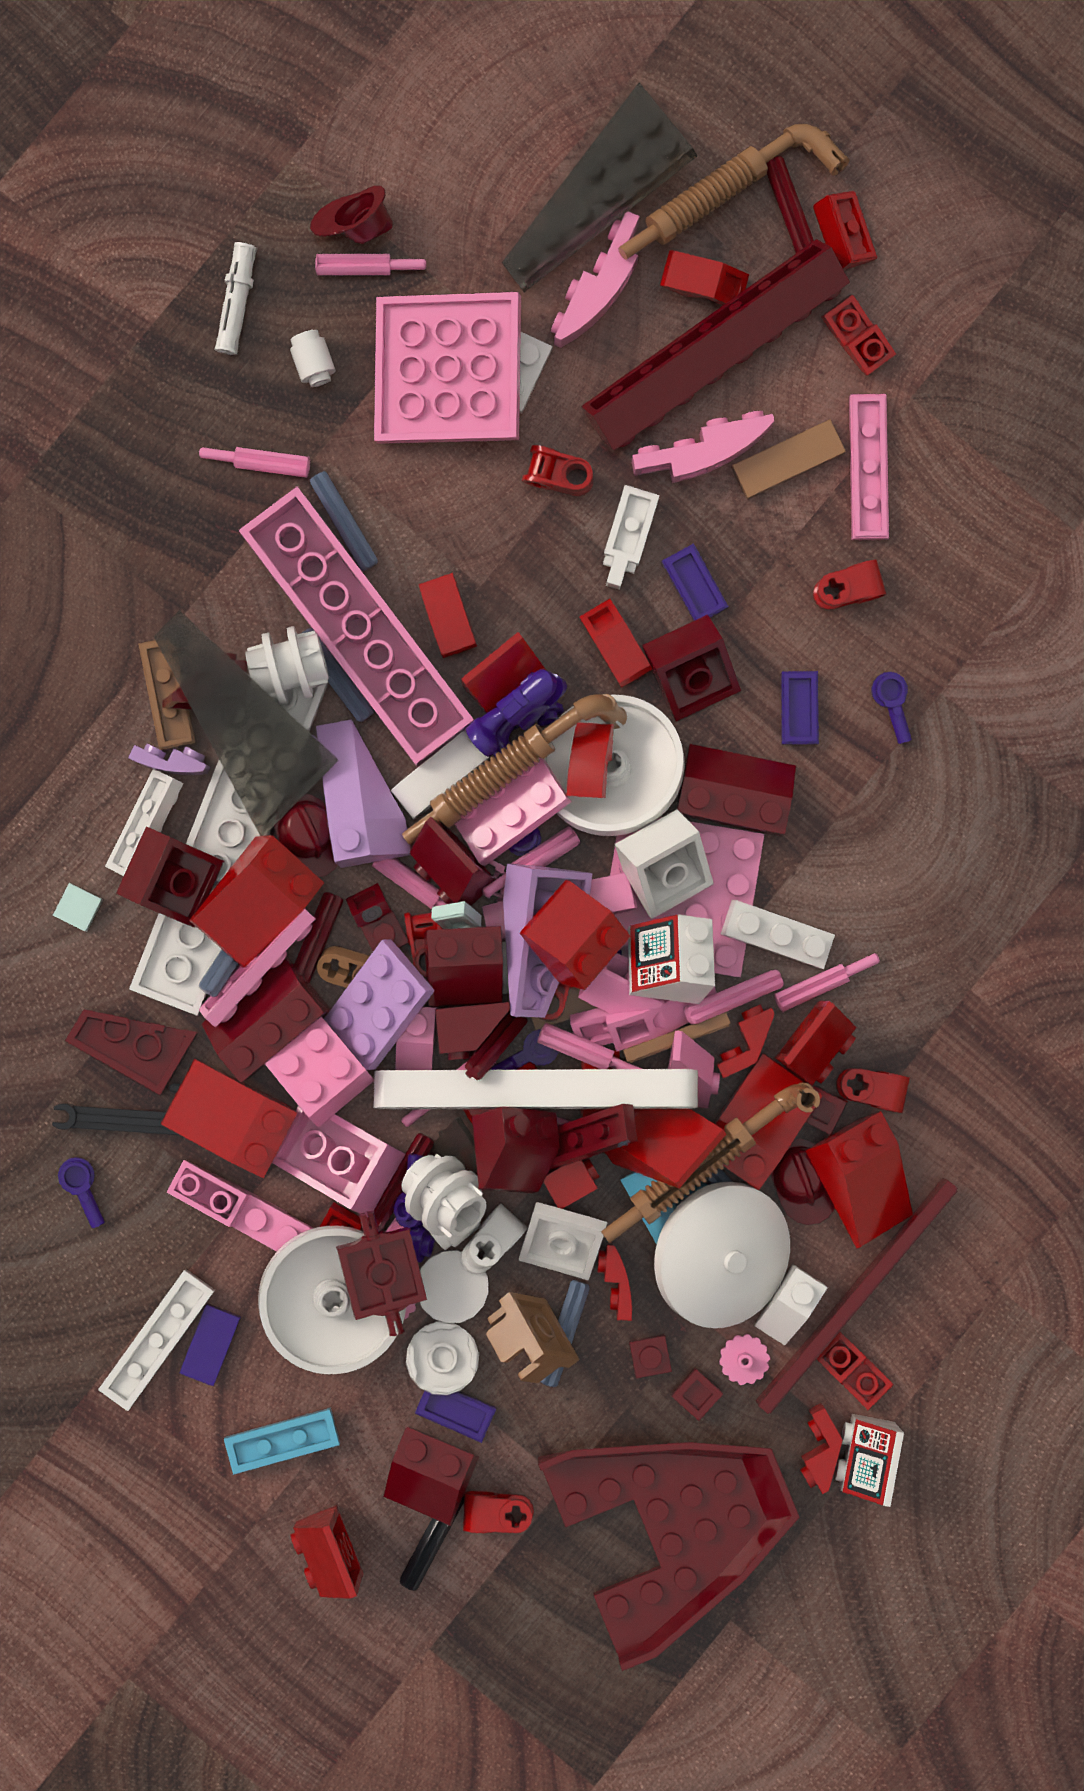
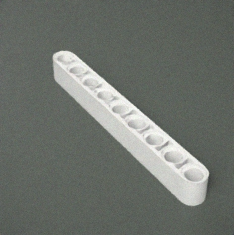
(537, 1089)

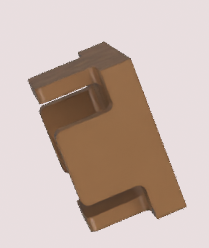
(530, 1326)

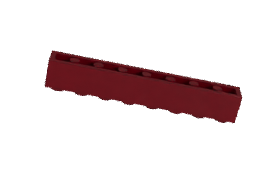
(716, 344)

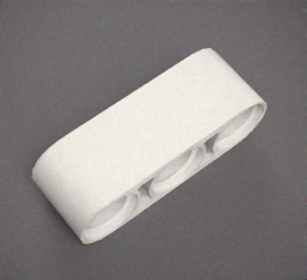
(438, 774)

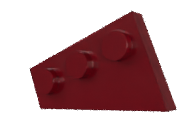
(131, 1047)

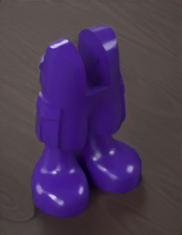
(519, 708)

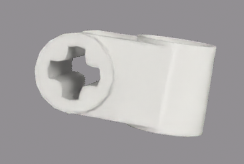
(494, 1237)

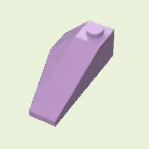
(359, 805)
(524, 894)

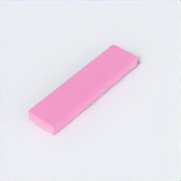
(868, 467)

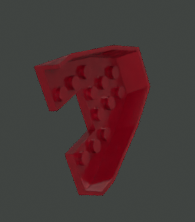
(707, 1517)

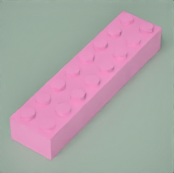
(356, 626)

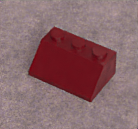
(736, 790)
(266, 1020)

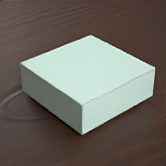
(78, 907)
(456, 916)

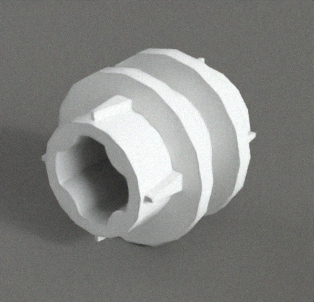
(288, 664)
(443, 1195)

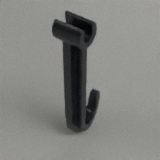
(114, 1119)

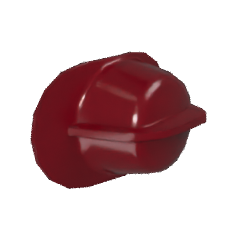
(355, 216)
(307, 835)
(800, 1186)

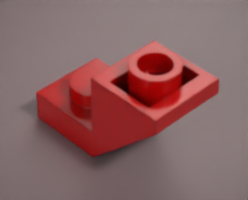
(702, 277)
(615, 643)
(754, 1031)
(822, 1459)

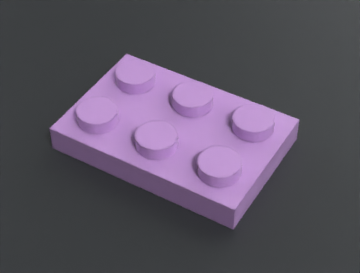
(379, 1004)

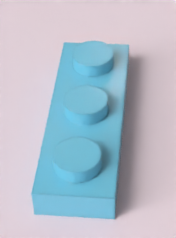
(282, 1441)

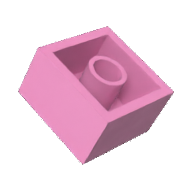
(319, 1072)

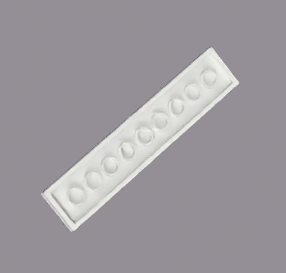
(176, 952)

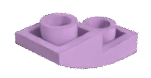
(178, 763)

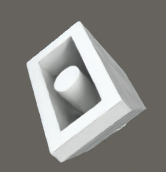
(790, 1305)

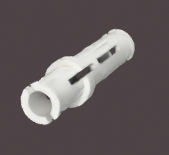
(238, 286)

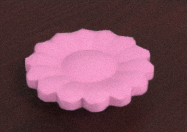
(744, 1359)

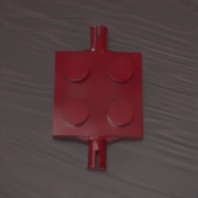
(381, 1273)

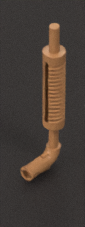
(728, 181)
(513, 761)
(738, 1138)

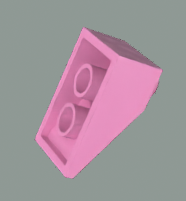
(339, 1160)

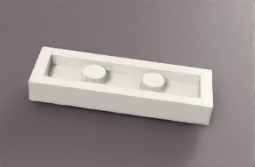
(151, 811)
(777, 934)

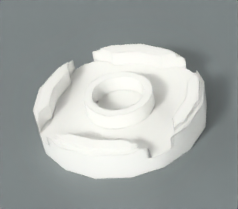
(452, 1290)
(442, 1358)

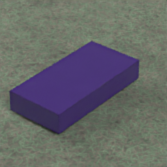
(694, 583)
(799, 708)
(210, 1344)
(458, 1413)

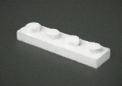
(156, 1340)

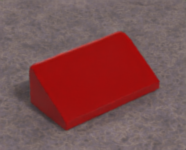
(845, 229)

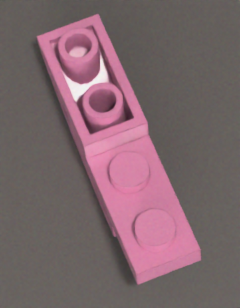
(596, 294)
(719, 445)
(631, 1027)
(235, 1206)

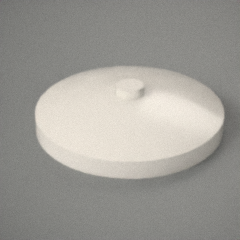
(640, 778)
(722, 1254)
(309, 1308)

